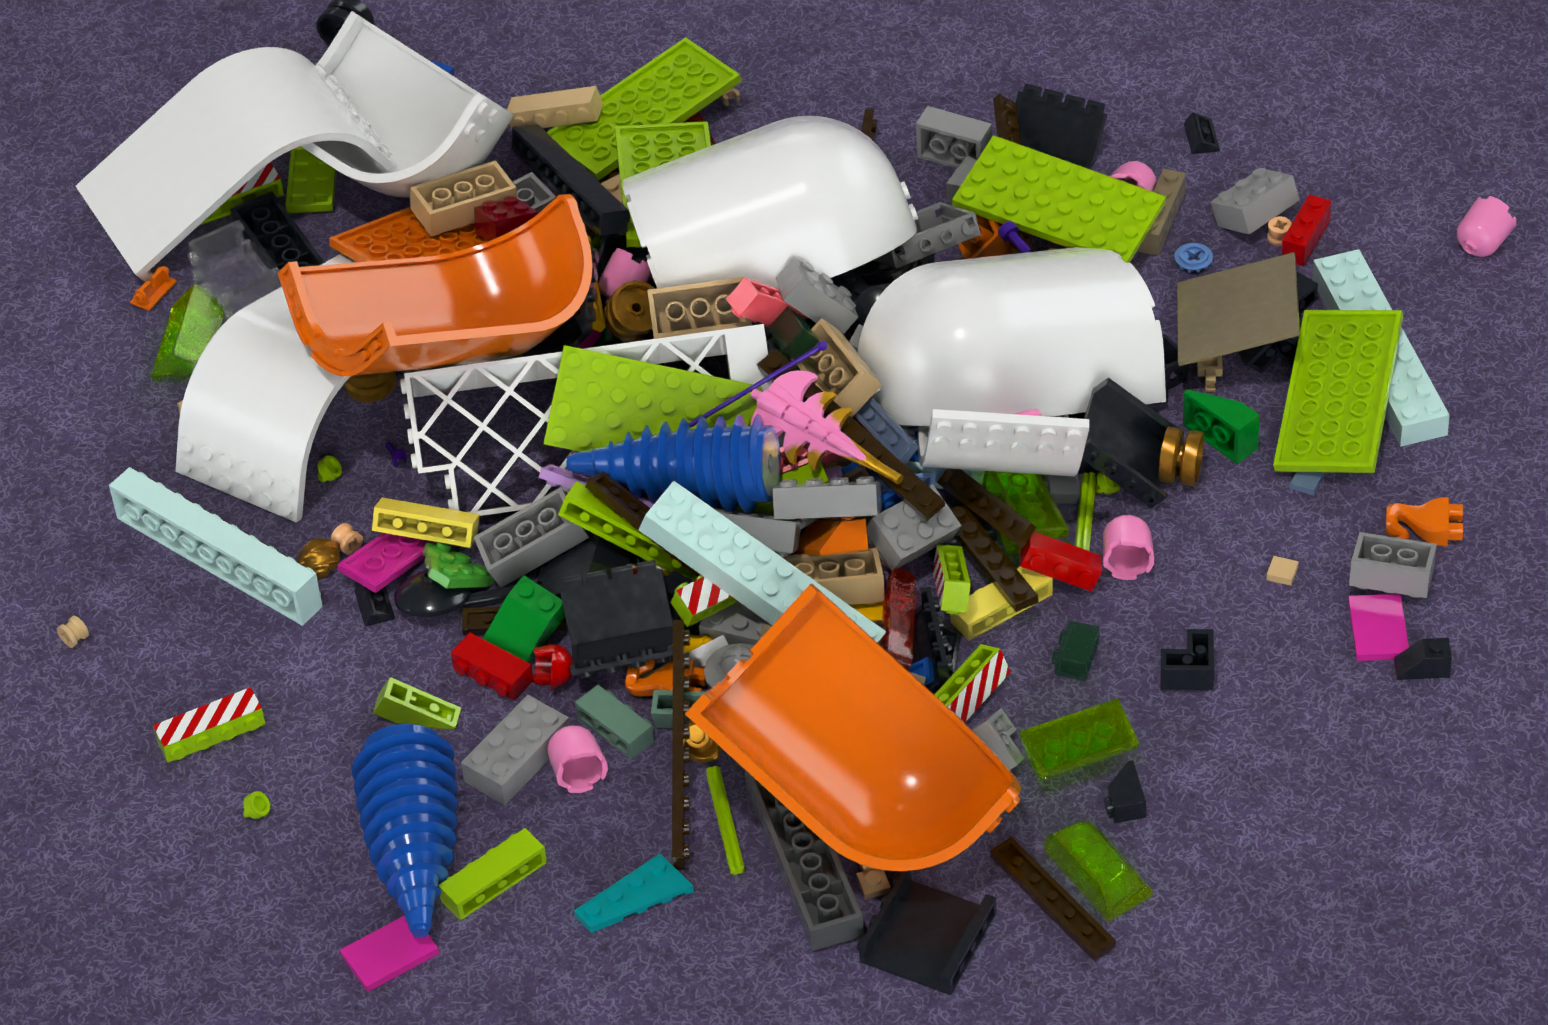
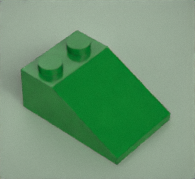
(1226, 424)
(525, 619)

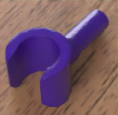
(396, 454)

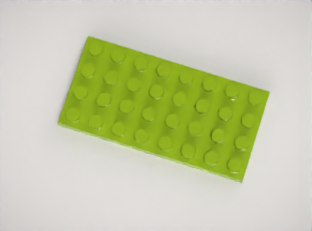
(658, 93)
(651, 146)
(1058, 199)
(1338, 391)
(609, 395)

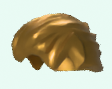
(320, 556)
(701, 746)

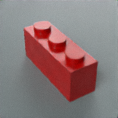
(1307, 228)
(1061, 561)
(492, 666)

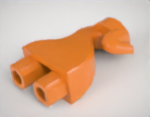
(1427, 521)
(660, 679)

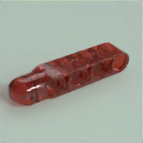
(899, 616)

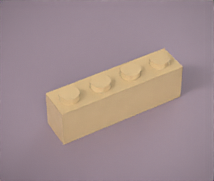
(556, 108)

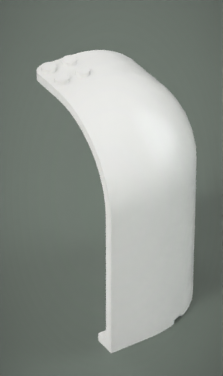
(414, 106)
(768, 197)
(1013, 335)

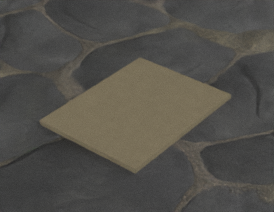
(1237, 309)

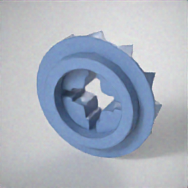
(1193, 251)

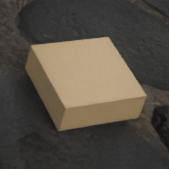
(1282, 570)

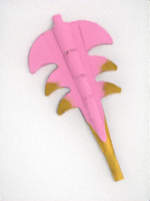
(804, 423)

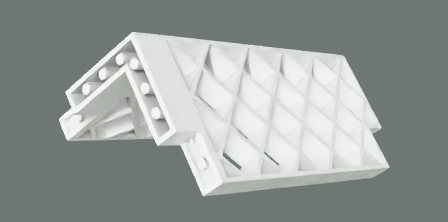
(742, 346)

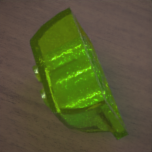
(187, 332)
(1029, 498)
(1079, 740)
(1097, 868)

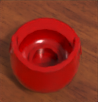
(552, 665)

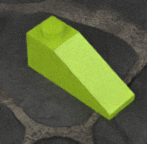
(413, 706)

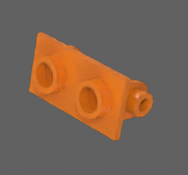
(153, 290)

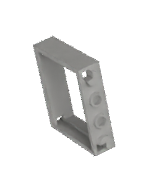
(934, 234)

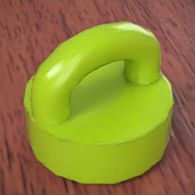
(328, 469)
(1106, 485)
(256, 805)

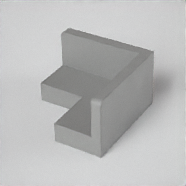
(996, 733)

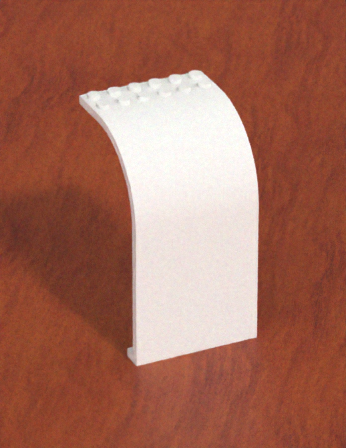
(212, 143)
(256, 408)
(1003, 442)

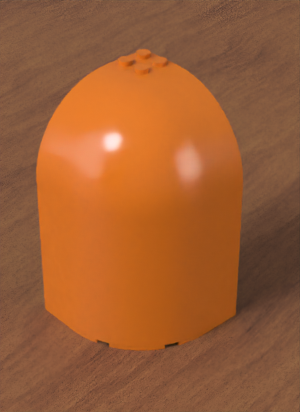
(444, 306)
(855, 743)

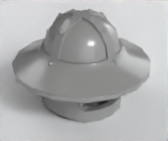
(724, 660)

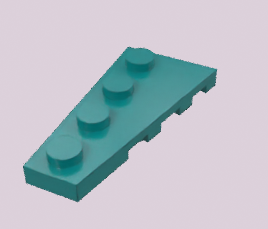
(644, 887)

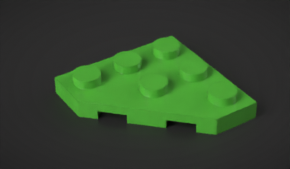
(454, 568)

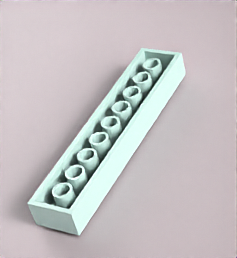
(1413, 403)
(216, 546)
(733, 557)

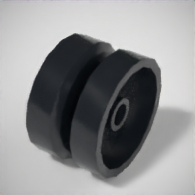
(336, 14)

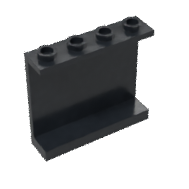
(1126, 441)
(925, 934)

